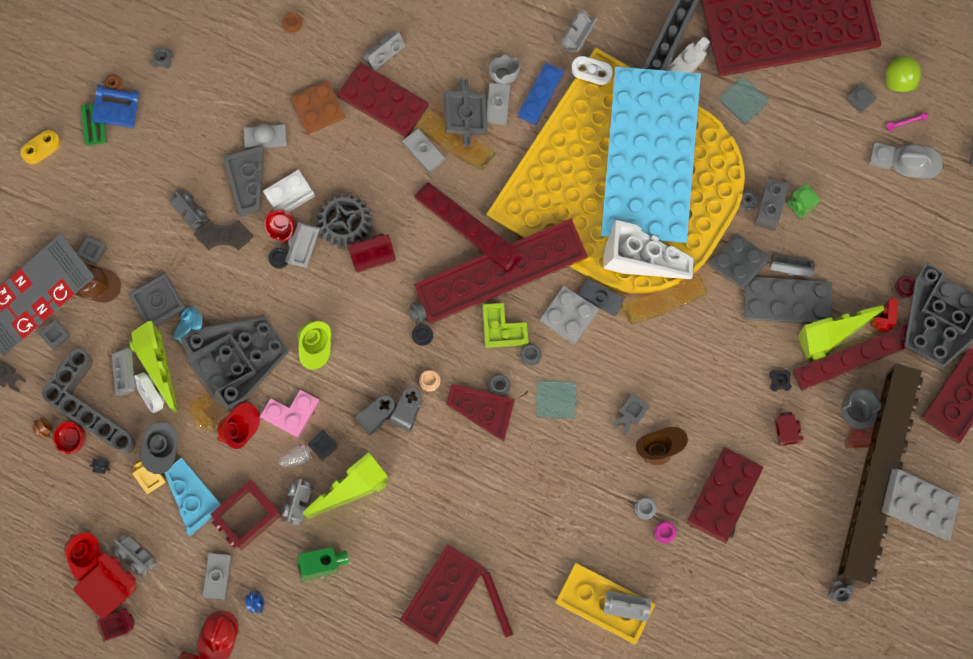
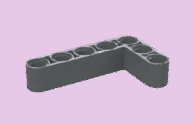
(82, 410)

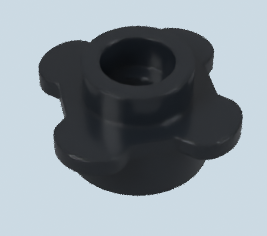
(776, 385)

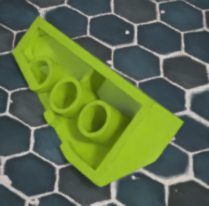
(362, 480)

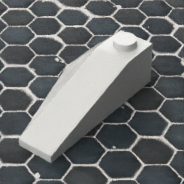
(638, 253)

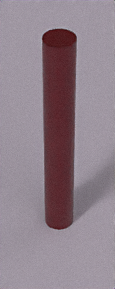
(503, 620)

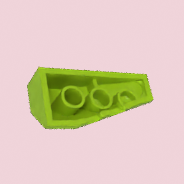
(826, 334)
(149, 347)

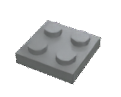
(569, 315)

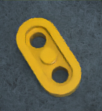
(41, 148)

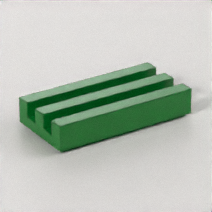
(95, 141)

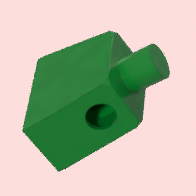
(310, 563)

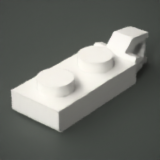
(691, 57)

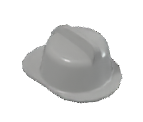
(917, 161)

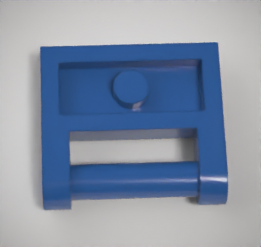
(112, 112)

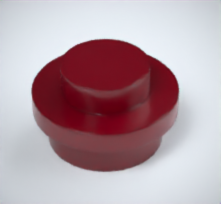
(905, 286)

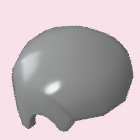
(504, 69)

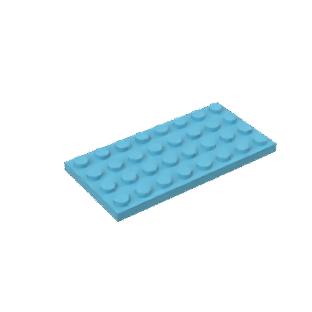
(651, 151)

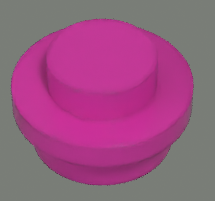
(665, 532)

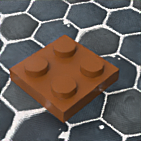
(317, 107)

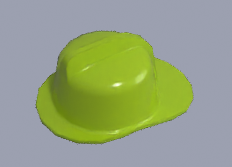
(314, 344)

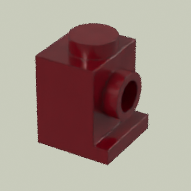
(787, 429)

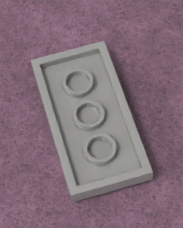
(920, 504)

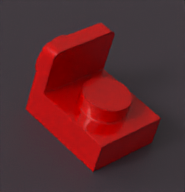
(889, 314)

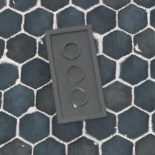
(787, 300)

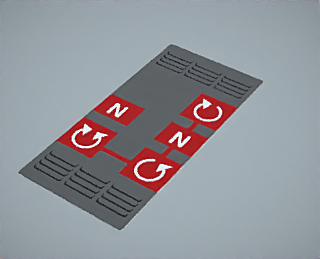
(39, 290)

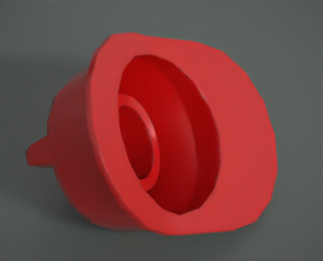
(239, 425)
(82, 554)
(218, 636)

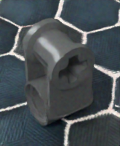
(405, 412)
(372, 417)

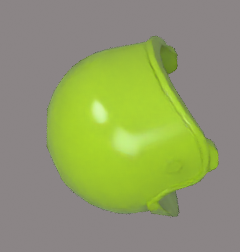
(903, 74)

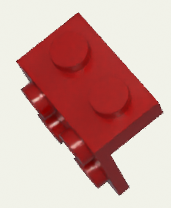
(106, 586)

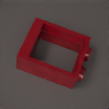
(220, 525)

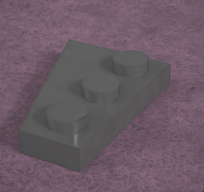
(245, 177)

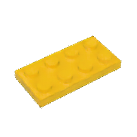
(586, 596)

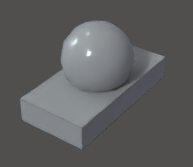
(265, 135)
(302, 244)

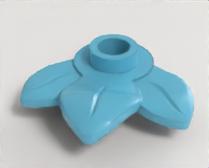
(189, 320)

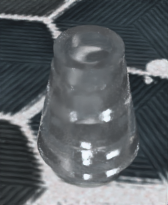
(296, 456)

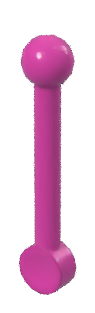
(890, 126)

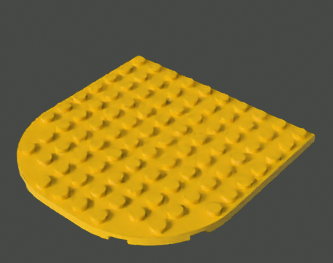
(567, 179)

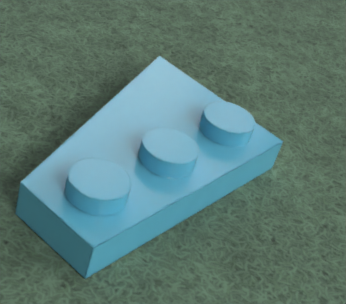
(191, 495)

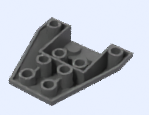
(939, 317)
(234, 357)

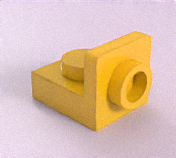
(145, 478)

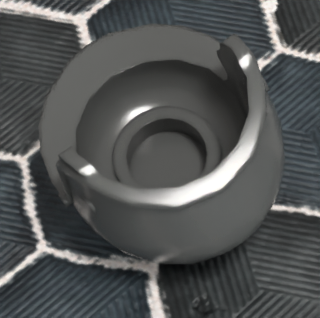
(860, 408)

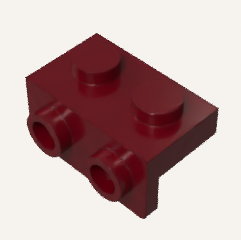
(372, 252)

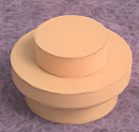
(429, 380)

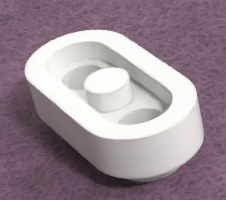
(593, 68)
(146, 389)

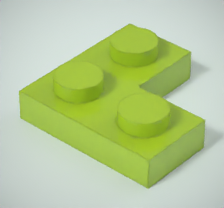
(501, 334)

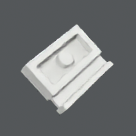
(289, 192)

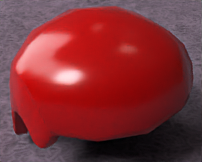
(280, 224)
(69, 437)

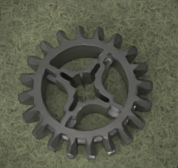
(351, 216)

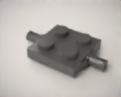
(465, 112)

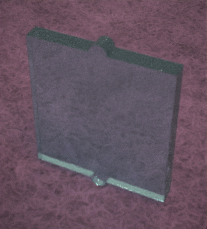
(744, 100)
(556, 400)

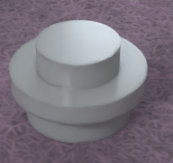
(645, 508)

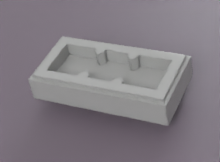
(498, 104)
(423, 150)
(123, 372)
(217, 576)

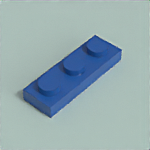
(540, 94)

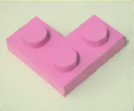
(294, 418)

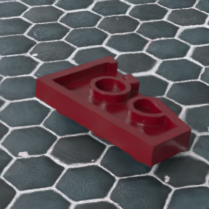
(482, 408)

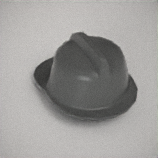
(159, 448)

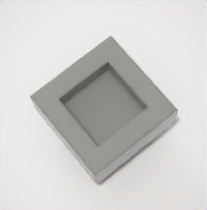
(882, 155)

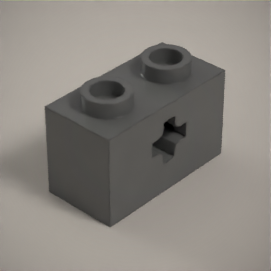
(771, 204)

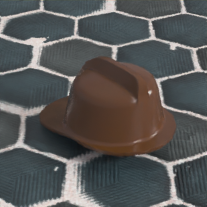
(102, 288)
(661, 445)

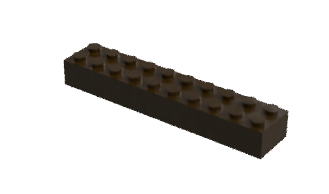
(883, 455)

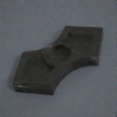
(232, 235)

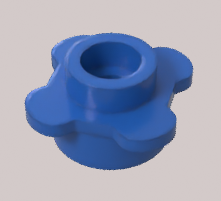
(254, 602)

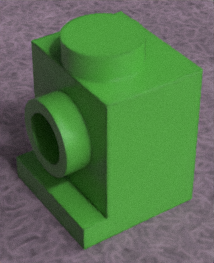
(803, 201)

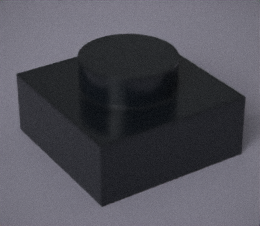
(322, 445)

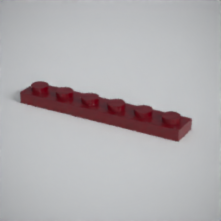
(467, 225)
(851, 358)

